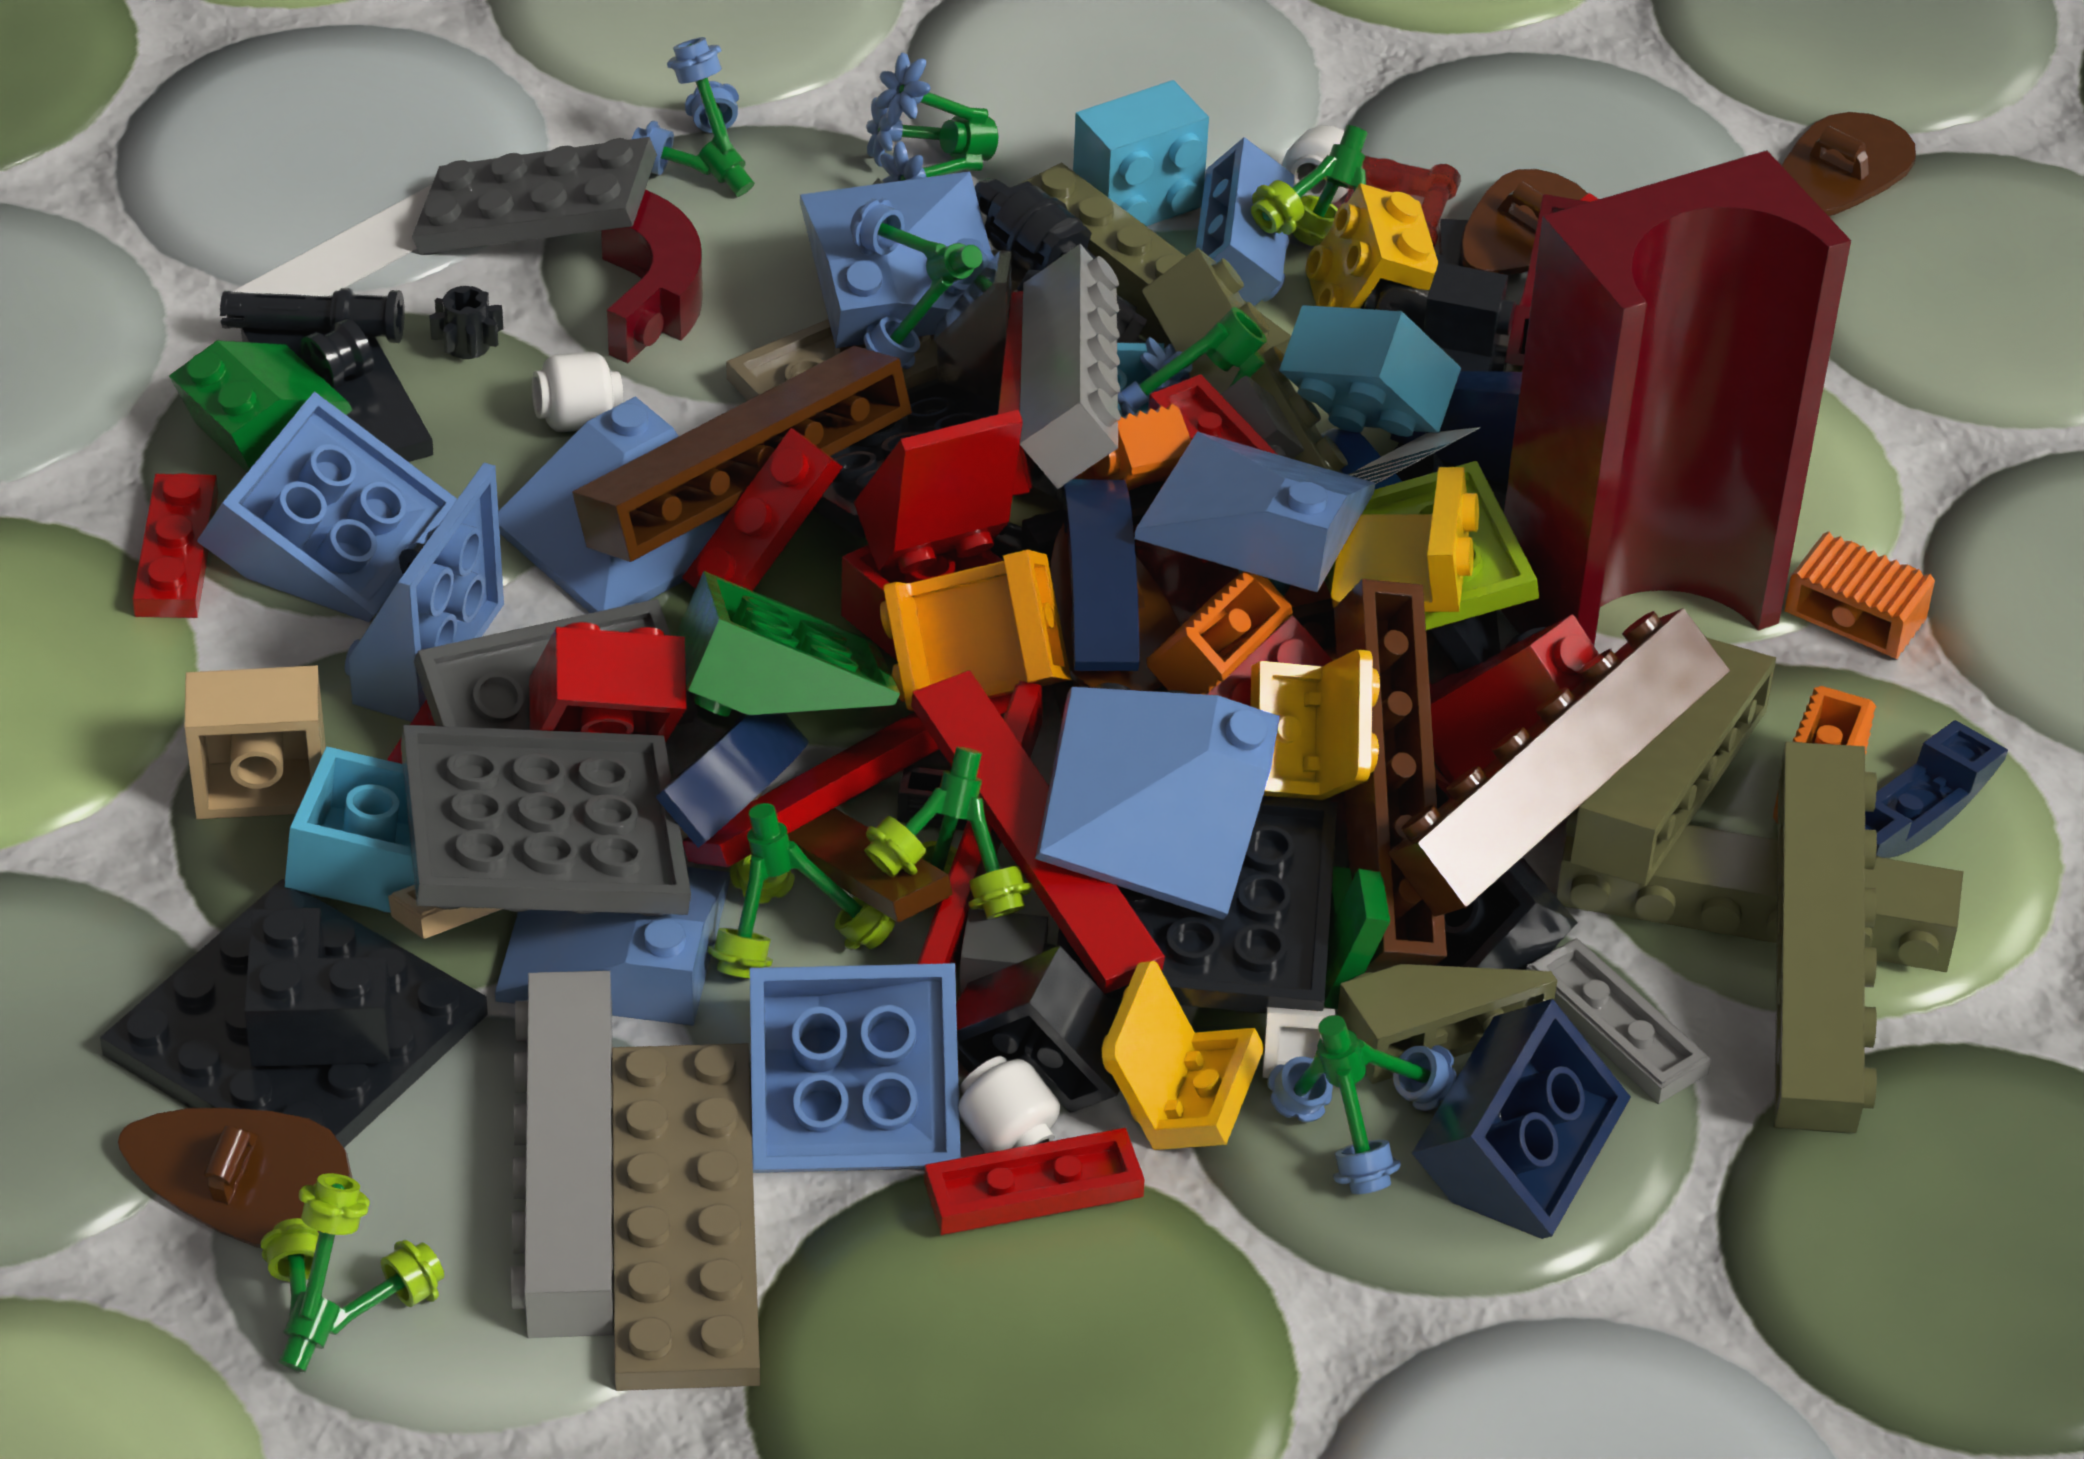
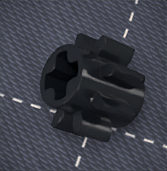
(466, 322)

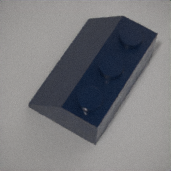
(1523, 1120)

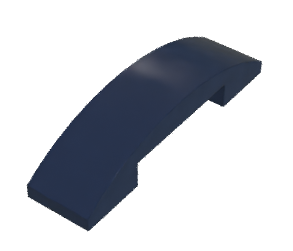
(1102, 575)
(732, 773)
(1934, 790)

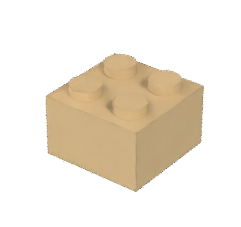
(252, 739)

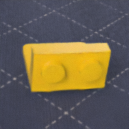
(1370, 240)
(1416, 547)
(1322, 725)
(1177, 1081)

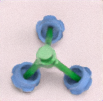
(712, 111)
(953, 268)
(1307, 1083)

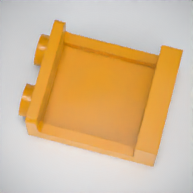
(982, 620)

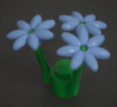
(966, 137)
(1227, 344)

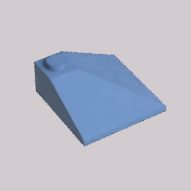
(866, 288)
(1255, 511)
(326, 513)
(547, 529)
(441, 599)
(1158, 792)
(652, 960)
(853, 1067)

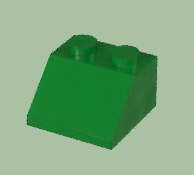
(248, 394)

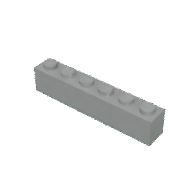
(1070, 365)
(567, 1156)

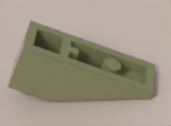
(1434, 1006)

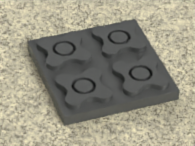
(542, 821)

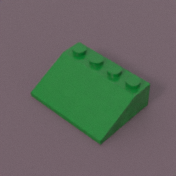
(775, 658)

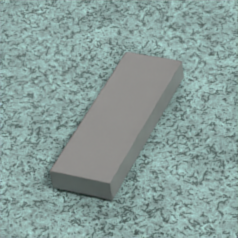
(1623, 1022)

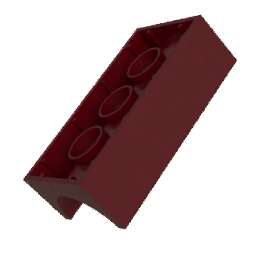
(1673, 392)

